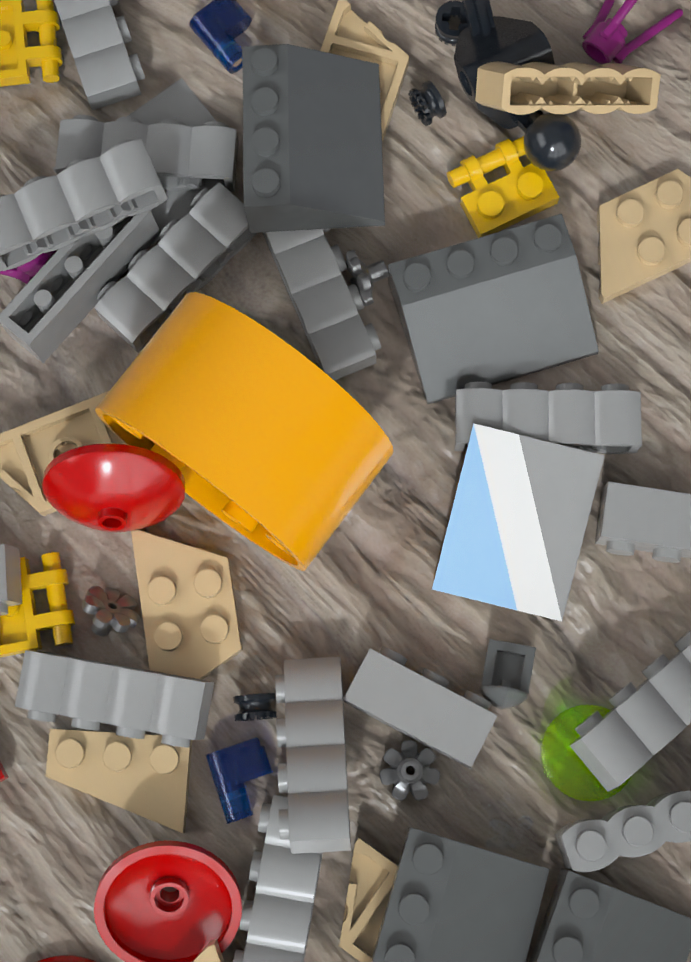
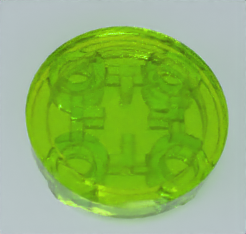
(562, 764)

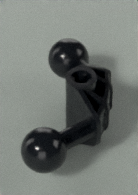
(549, 138)

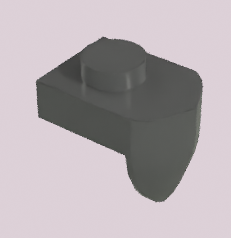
(507, 673)

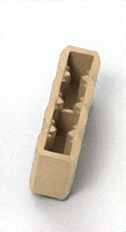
(567, 88)

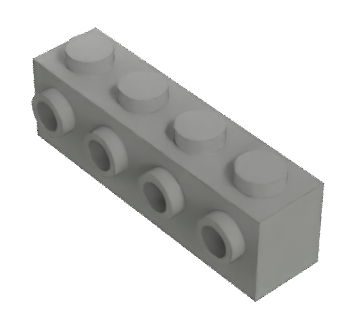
(70, 283)

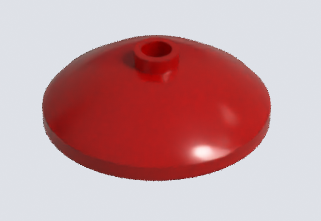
(113, 487)
(156, 925)

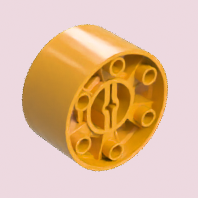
(249, 427)

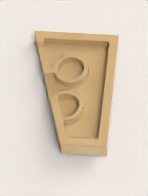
(125, 772)

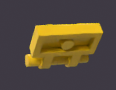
(14, 51)
(508, 199)
(22, 625)

